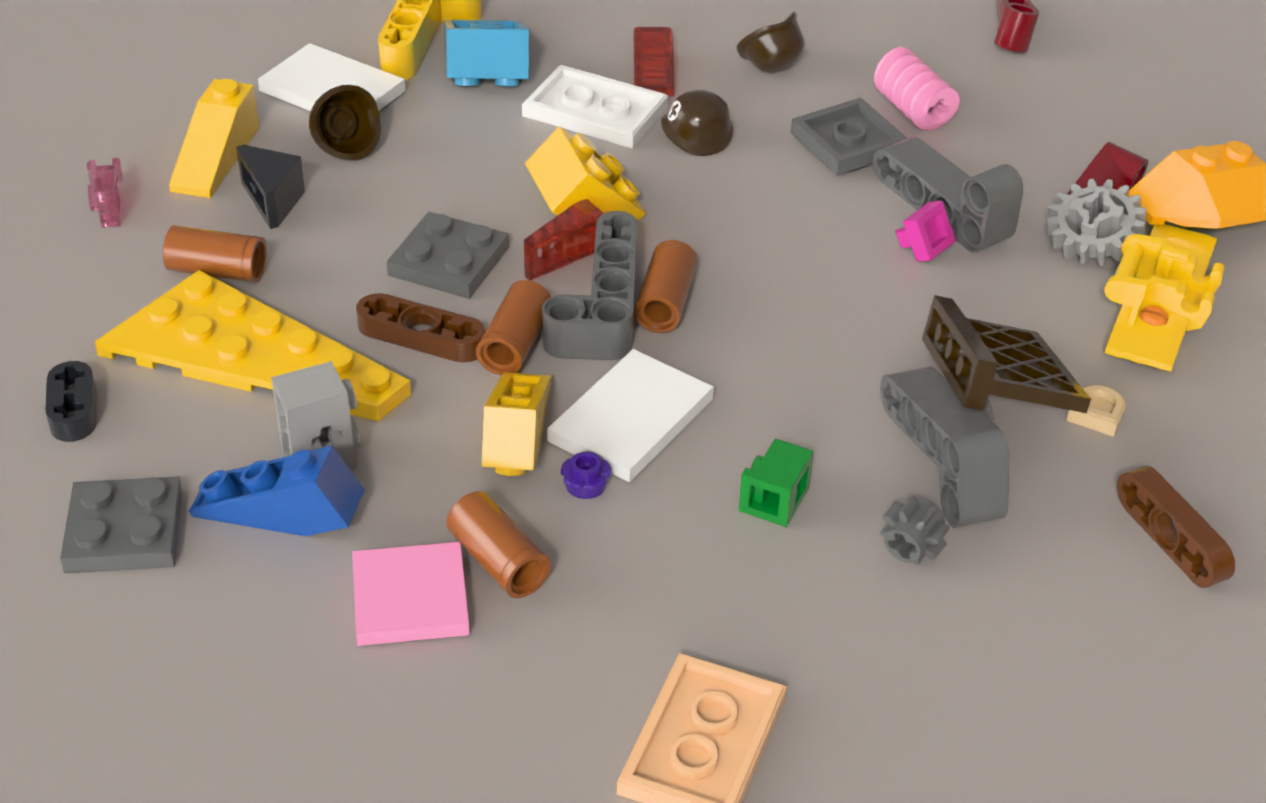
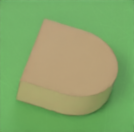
(1104, 411)

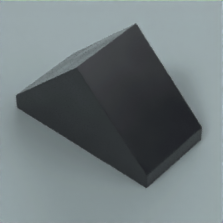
(271, 180)

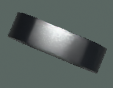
(80, 399)

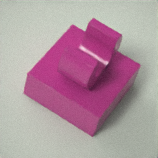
(927, 231)

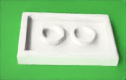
(316, 70)
(595, 106)
(631, 413)

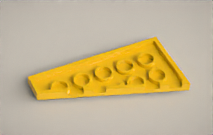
(243, 343)

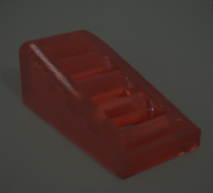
(654, 59)
(574, 224)

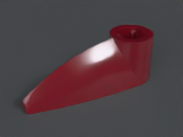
(1016, 24)
(1114, 164)

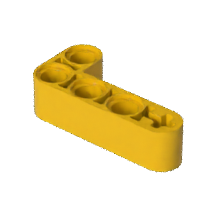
(412, 29)

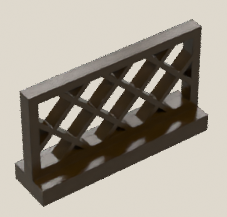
(997, 361)

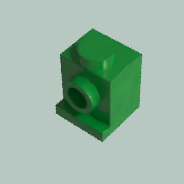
(776, 483)

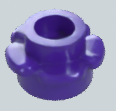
(585, 475)

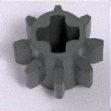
(914, 530)

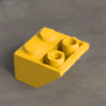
(572, 170)

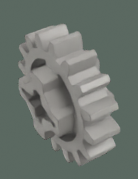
(1095, 221)

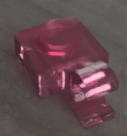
(104, 191)

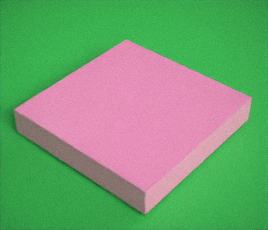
(409, 593)

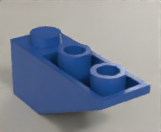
(287, 495)

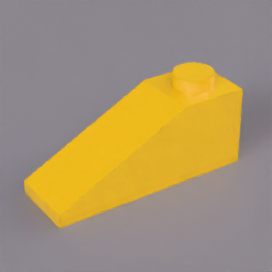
(221, 122)
(515, 422)

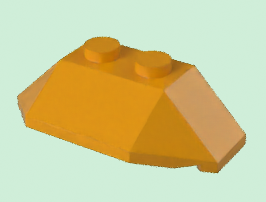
(1205, 187)

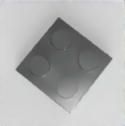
(845, 134)
(448, 254)
(122, 525)

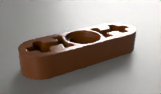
(390, 320)
(1195, 544)

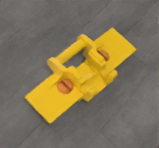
(1167, 298)

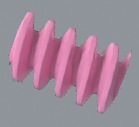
(916, 89)

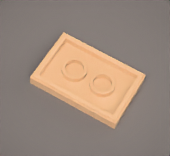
(702, 736)

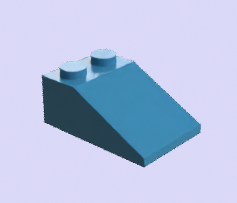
(486, 51)

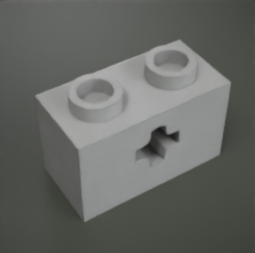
(315, 411)

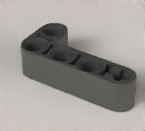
(978, 207)
(598, 323)
(957, 439)

